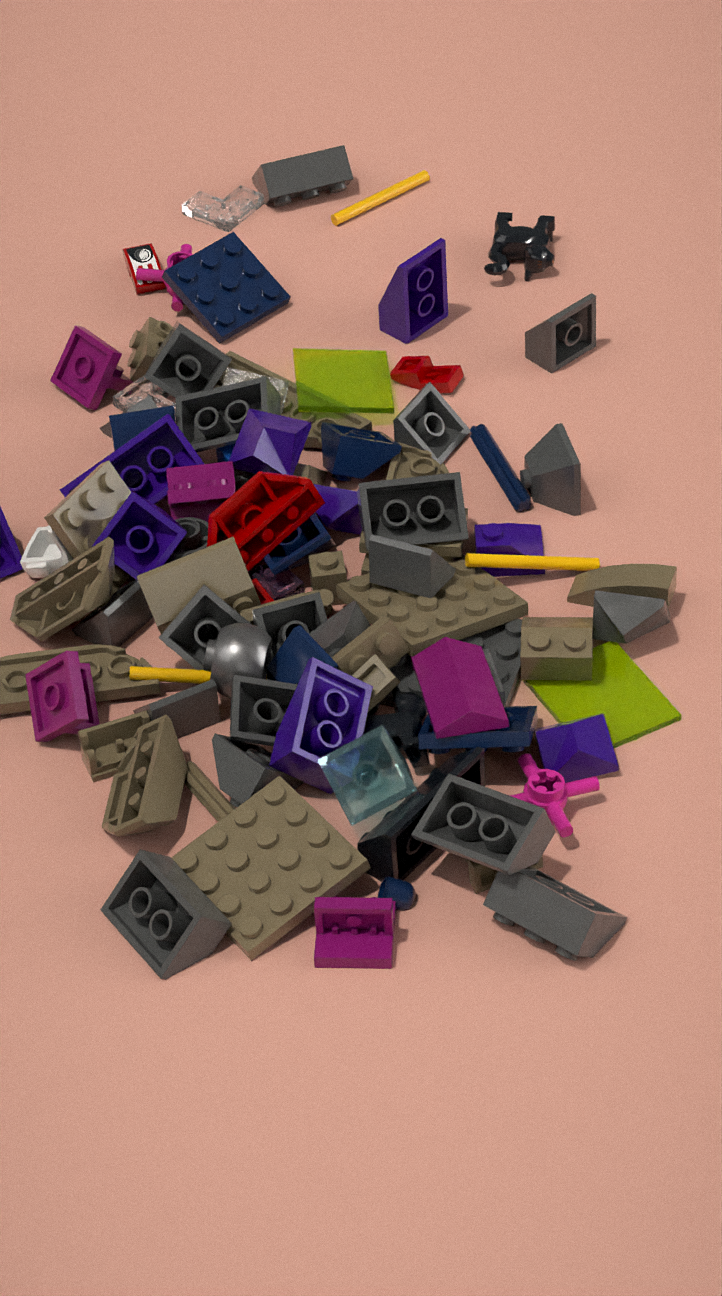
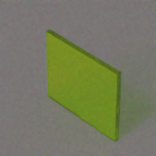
(342, 381)
(617, 689)

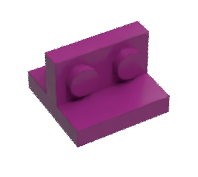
(89, 368)
(199, 489)
(61, 697)
(354, 932)

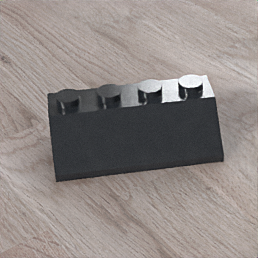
(390, 844)

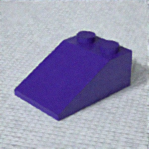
(416, 295)
(321, 717)

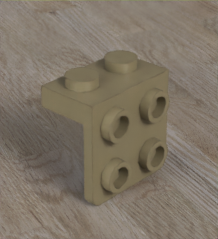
(145, 346)
(379, 639)

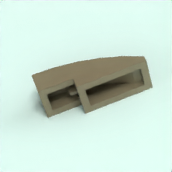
(629, 579)

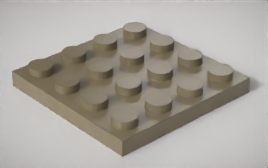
(461, 608)
(269, 865)

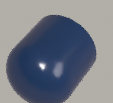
(399, 891)

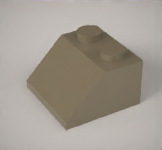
(556, 648)

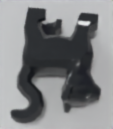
(521, 244)
(403, 724)

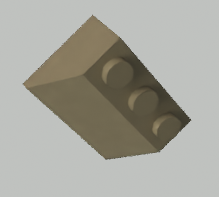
(216, 566)

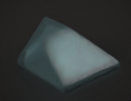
(368, 775)

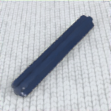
(500, 467)

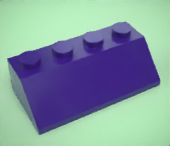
(145, 459)

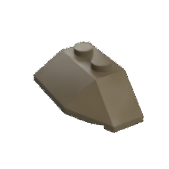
(67, 592)
(147, 781)

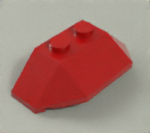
(263, 513)

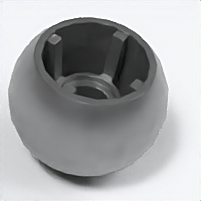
(238, 651)

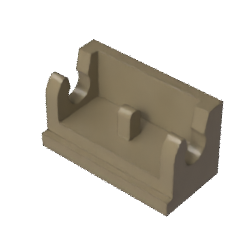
(106, 744)

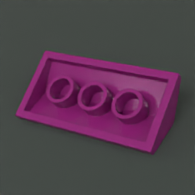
(458, 689)

